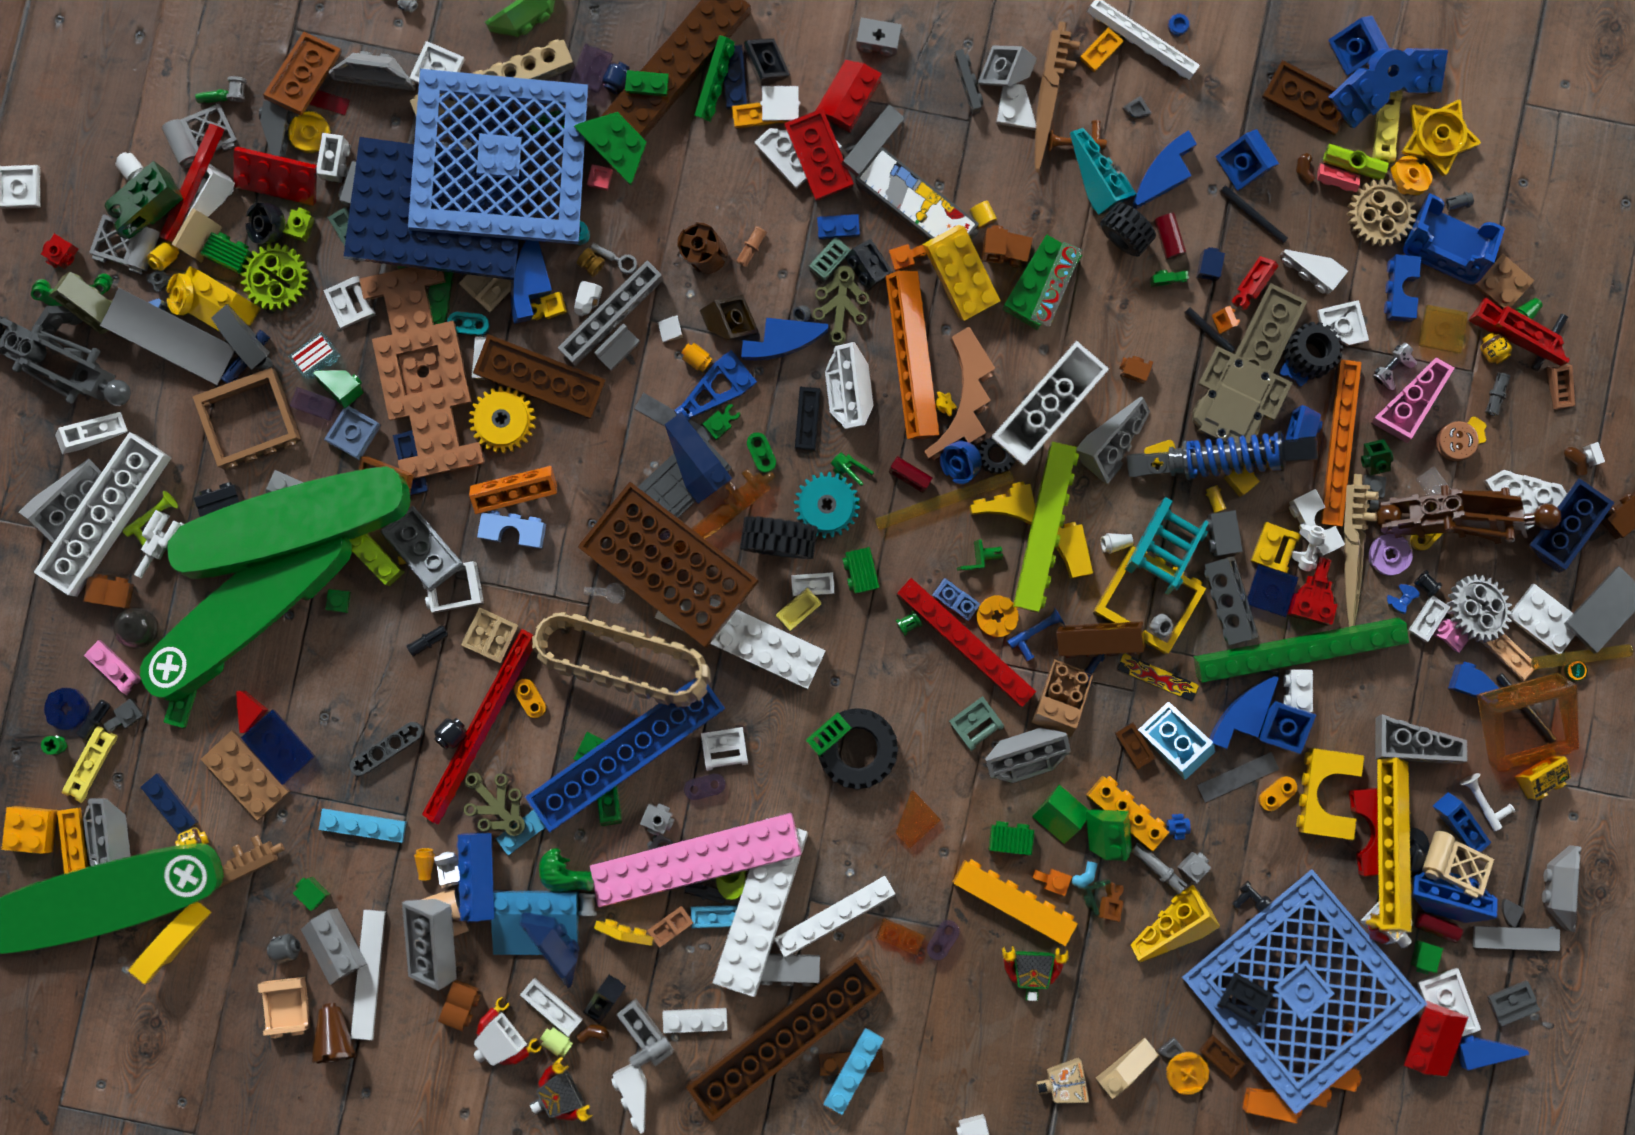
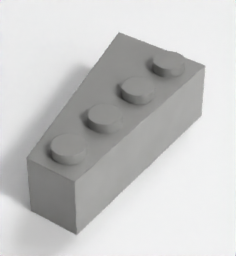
(1416, 743)

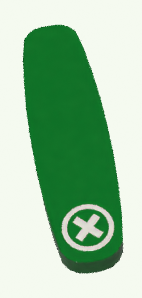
(236, 616)
(107, 896)

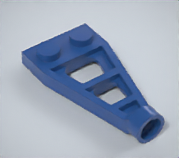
(736, 374)

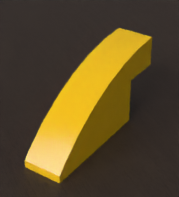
(169, 942)

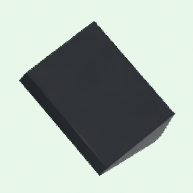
(766, 61)

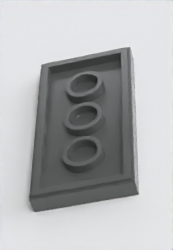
(422, 549)
(1604, 610)

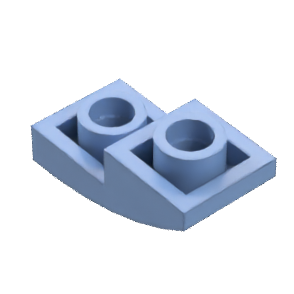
(956, 599)

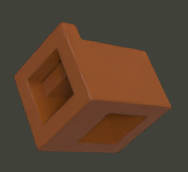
(1135, 369)

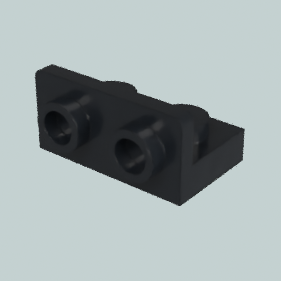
(868, 264)

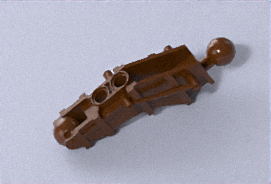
(1464, 512)

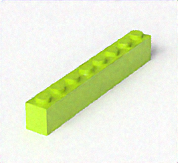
(1045, 526)

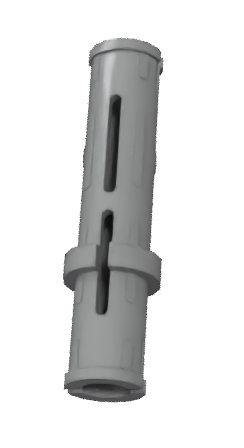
(1166, 874)

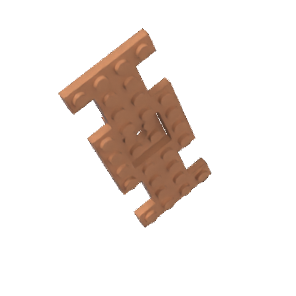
(419, 345)

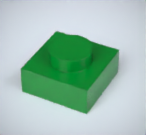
(338, 600)

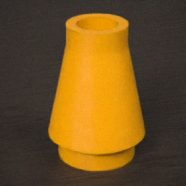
(424, 862)

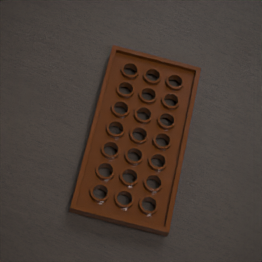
(666, 549)

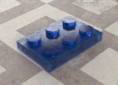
(278, 747)

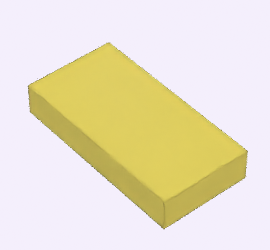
(798, 609)

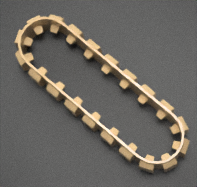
(638, 639)

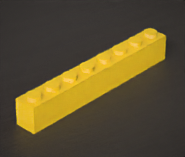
(1394, 845)

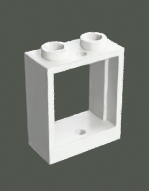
(475, 590)

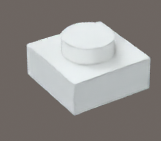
(1593, 454)

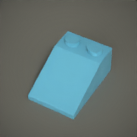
(1177, 740)

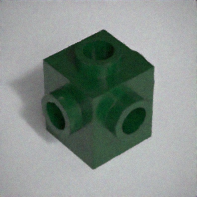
(1377, 457)

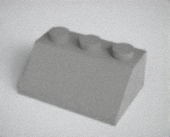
(333, 945)

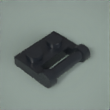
(1248, 993)

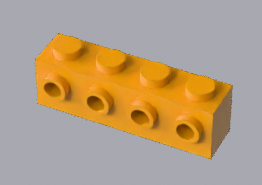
(1142, 825)

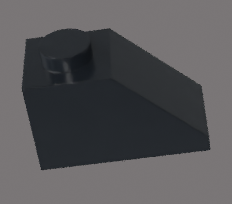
(604, 999)

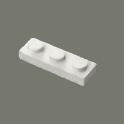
(551, 1006)
(694, 1020)

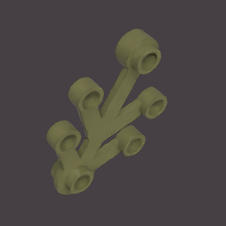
(841, 302)
(497, 806)

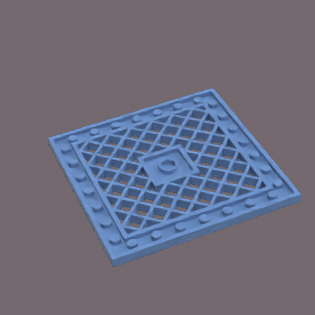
(497, 157)
(1306, 991)

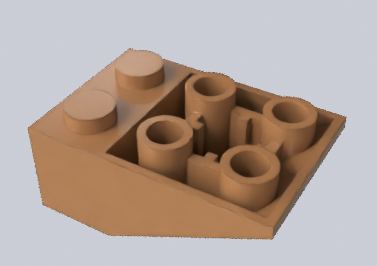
(1062, 698)

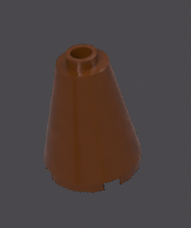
(332, 1036)

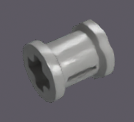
(236, 89)
(587, 904)

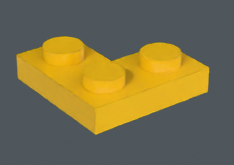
(624, 932)

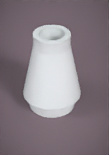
(1115, 542)

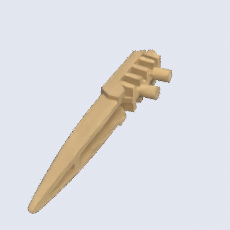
(1355, 522)

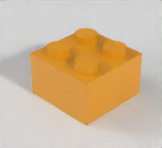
(29, 829)

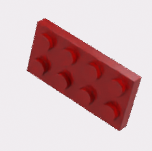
(818, 154)
(275, 175)

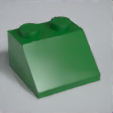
(1109, 834)

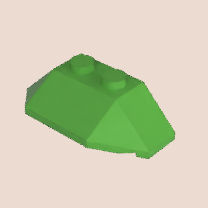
(520, 17)

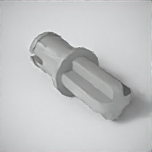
(650, 1053)

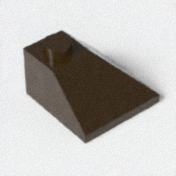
(729, 318)

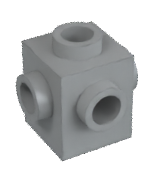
(649, 819)

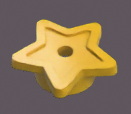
(945, 403)

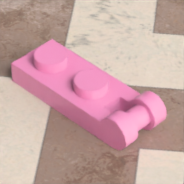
(112, 666)

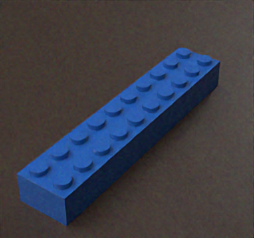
(620, 757)

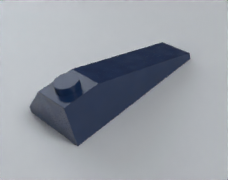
(697, 463)

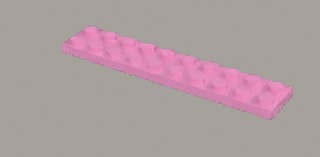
(695, 860)

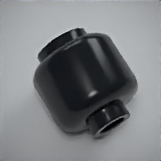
(449, 733)

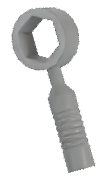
(611, 256)

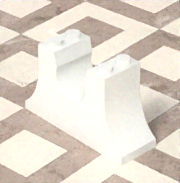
(1050, 403)

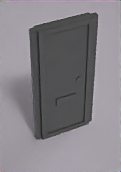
(667, 486)

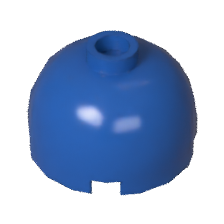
(961, 461)

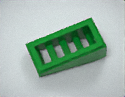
(815, 746)

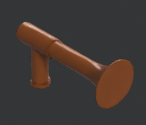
(1054, 140)

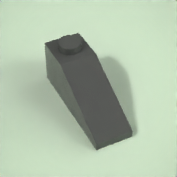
(275, 124)

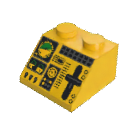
(1544, 777)

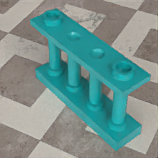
(1146, 544)

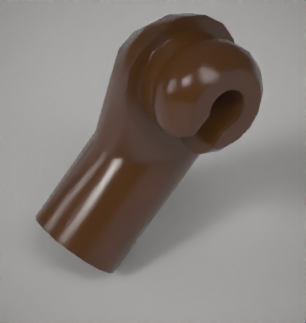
(1303, 166)
(593, 1031)

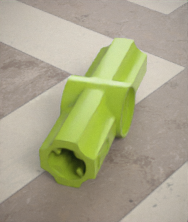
(1343, 158)

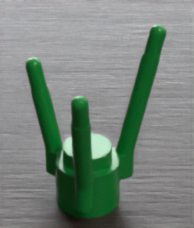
(843, 464)

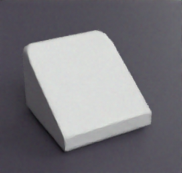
(670, 329)

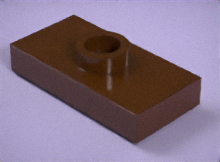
(1221, 1057)

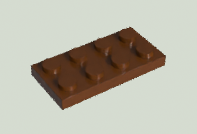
(1304, 97)

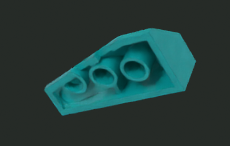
(1100, 179)

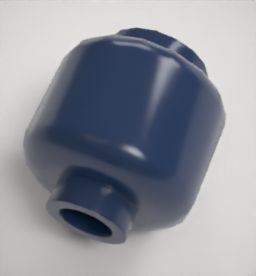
(615, 77)

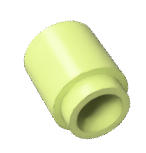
(556, 1042)

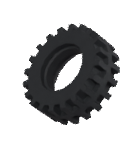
(881, 765)

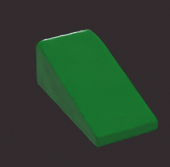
(609, 808)

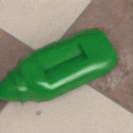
(212, 96)

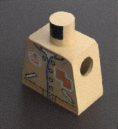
(1065, 1083)

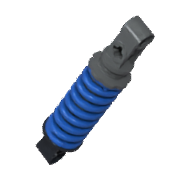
(1196, 458)

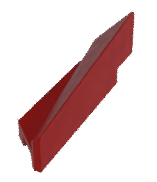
(1520, 331)

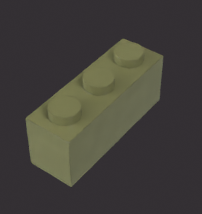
(81, 300)

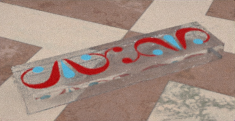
(1056, 284)

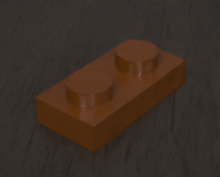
(1135, 745)

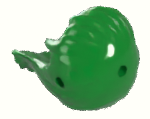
(558, 878)

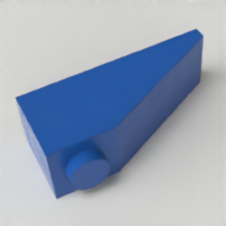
(1470, 680)
(1461, 822)
(1479, 1052)

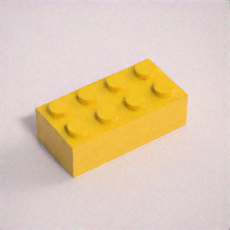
(961, 272)

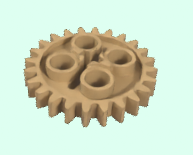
(1373, 229)

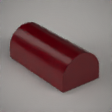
(1170, 236)
(910, 474)
(1438, 926)

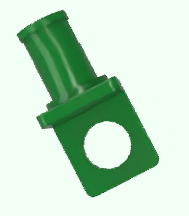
(982, 555)

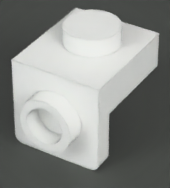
(447, 869)

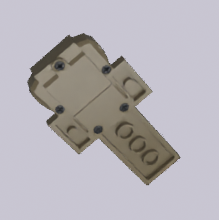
(1244, 382)

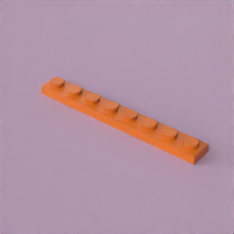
(1340, 443)

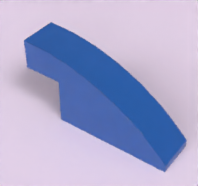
(1166, 171)
(529, 282)
(782, 339)
(1245, 713)

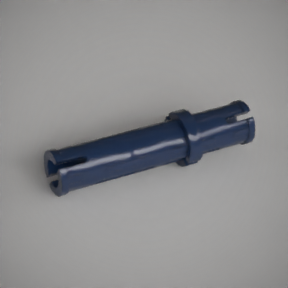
(239, 365)

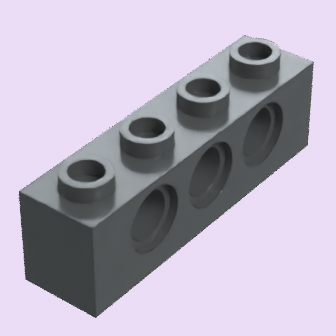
(1240, 608)

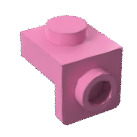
(1451, 635)

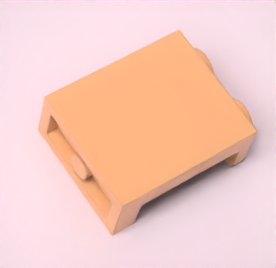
(285, 1006)

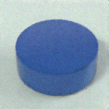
(1178, 24)

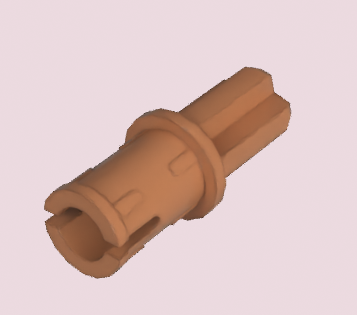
(751, 246)

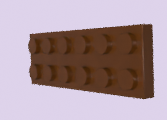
(539, 376)

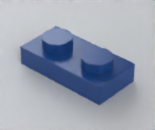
(838, 226)

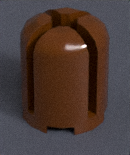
(702, 248)

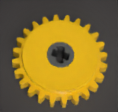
(488, 414)

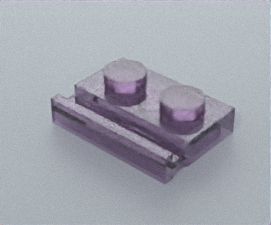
(591, 67)

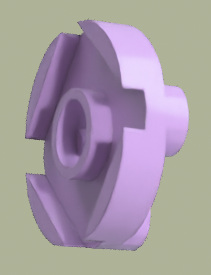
(1378, 556)

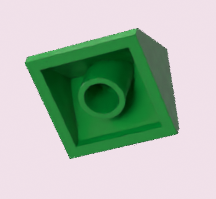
(1061, 814)

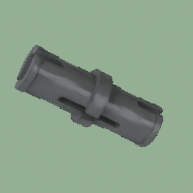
(1497, 394)

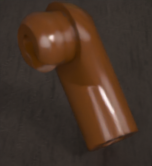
(1577, 458)

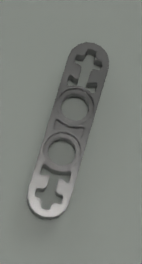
(385, 746)

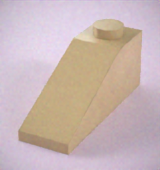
(1127, 1068)

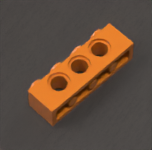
(513, 489)

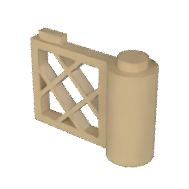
(1440, 861)

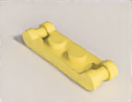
(1387, 128)
(89, 764)

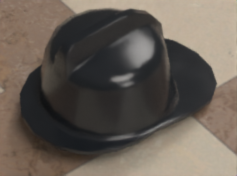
(1418, 850)

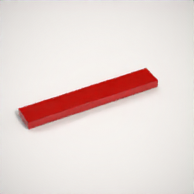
(192, 182)

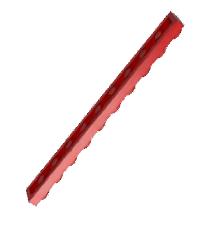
(479, 727)

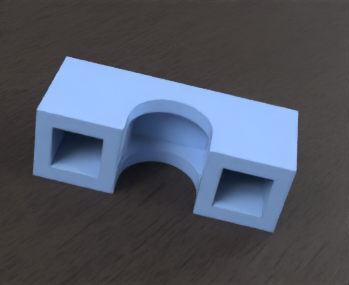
(530, 531)

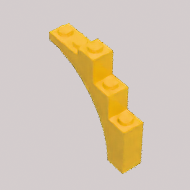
(1021, 506)

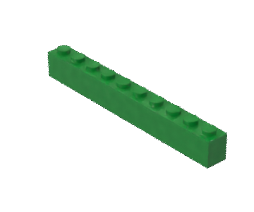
(1301, 649)

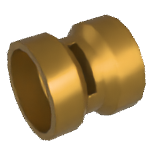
(590, 262)

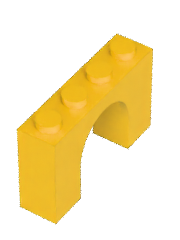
(1320, 765)

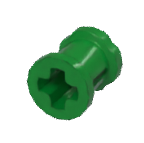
(909, 622)
(48, 748)

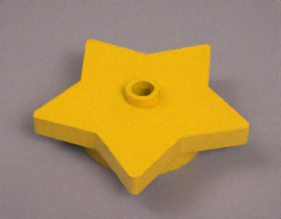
(1451, 127)

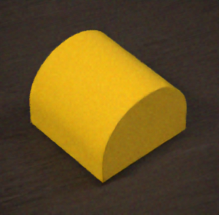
(983, 214)

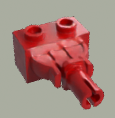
(1315, 598)

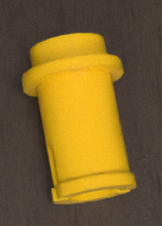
(1215, 498)

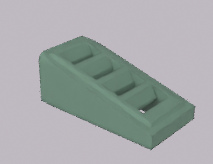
(819, 259)

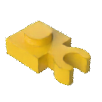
(551, 306)

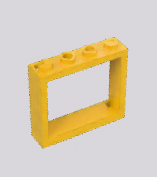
(1193, 583)

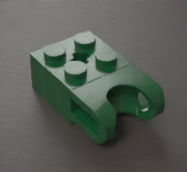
(143, 200)

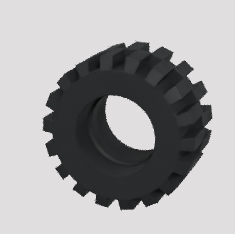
(1128, 229)
(1324, 340)

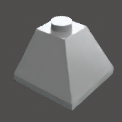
(1007, 66)

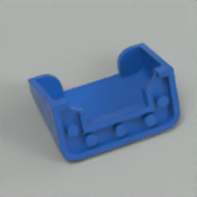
(1452, 244)

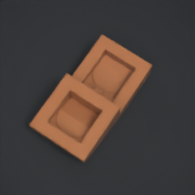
(670, 926)

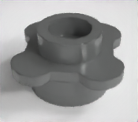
(158, 285)

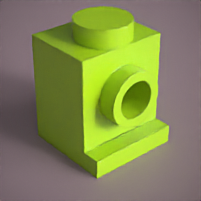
(301, 231)

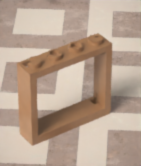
(236, 387)

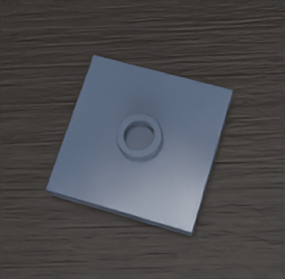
(352, 432)

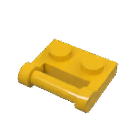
(1269, 544)

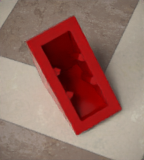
(249, 711)

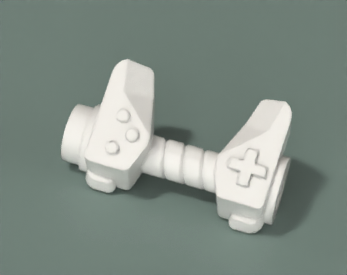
(1315, 537)

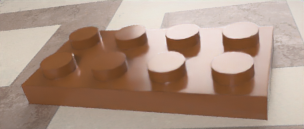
(302, 73)

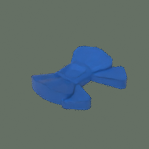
(1286, 371)
(1400, 605)

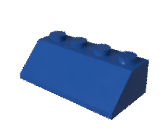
(475, 876)

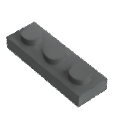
(968, 81)

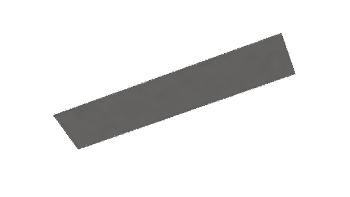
(663, 413)
(1238, 777)

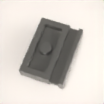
(1513, 1003)

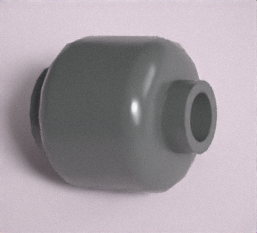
(283, 948)

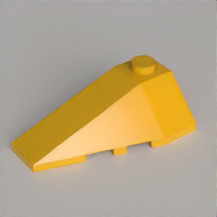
(1180, 924)

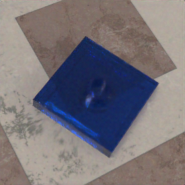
(1271, 590)

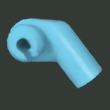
(1086, 878)

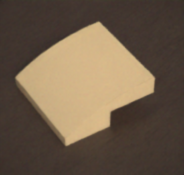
(195, 234)
(486, 290)
(489, 635)

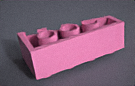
(1412, 404)

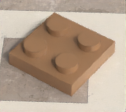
(1504, 282)

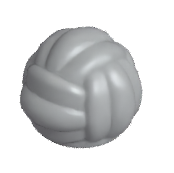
(1161, 625)

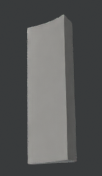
(168, 336)

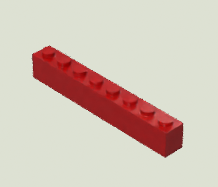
(966, 642)

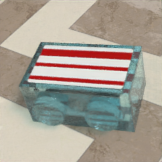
(315, 355)

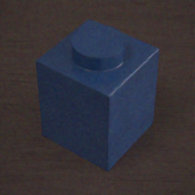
(1210, 264)

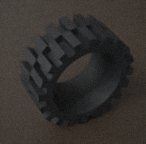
(778, 537)

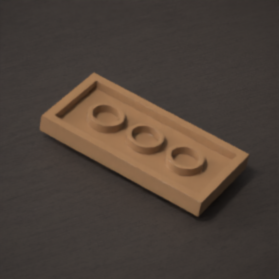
(245, 775)

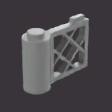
(181, 138)
(136, 251)

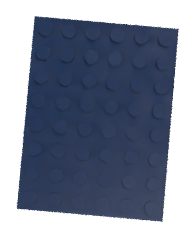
(381, 215)

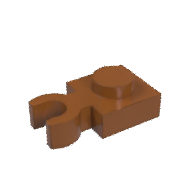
(1111, 905)

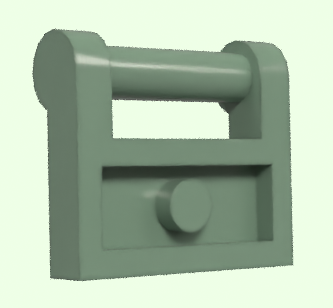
(973, 717)

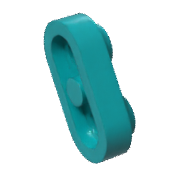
(469, 323)

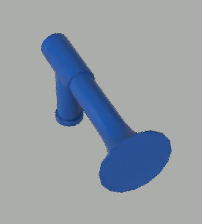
(1019, 640)

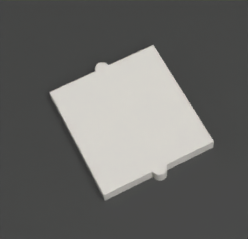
(779, 103)

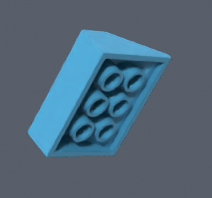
(509, 905)

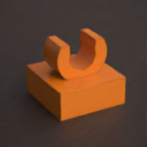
(1225, 319)

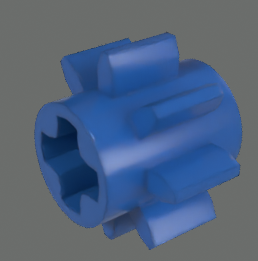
(1178, 826)

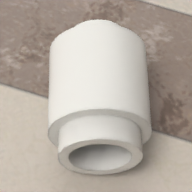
(128, 165)

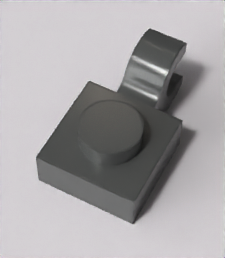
(1377, 484)
(125, 714)

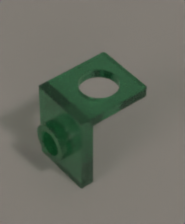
(1089, 899)

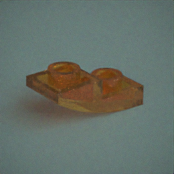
(900, 936)

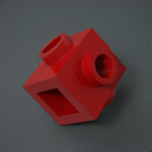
(59, 252)

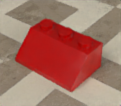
(849, 94)
(1435, 1040)

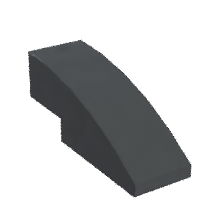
(240, 336)

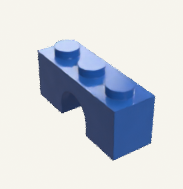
(1399, 305)

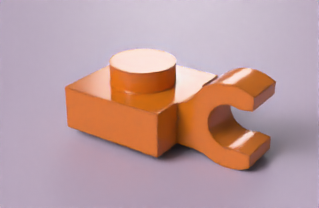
(903, 257)
(1055, 881)

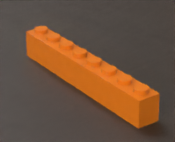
(912, 355)

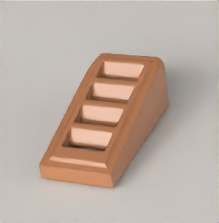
(1554, 386)

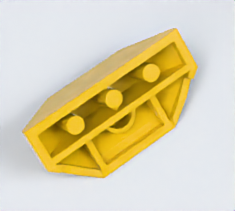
(212, 296)

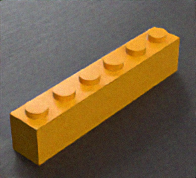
(1014, 902)

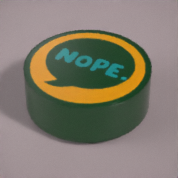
(1576, 671)

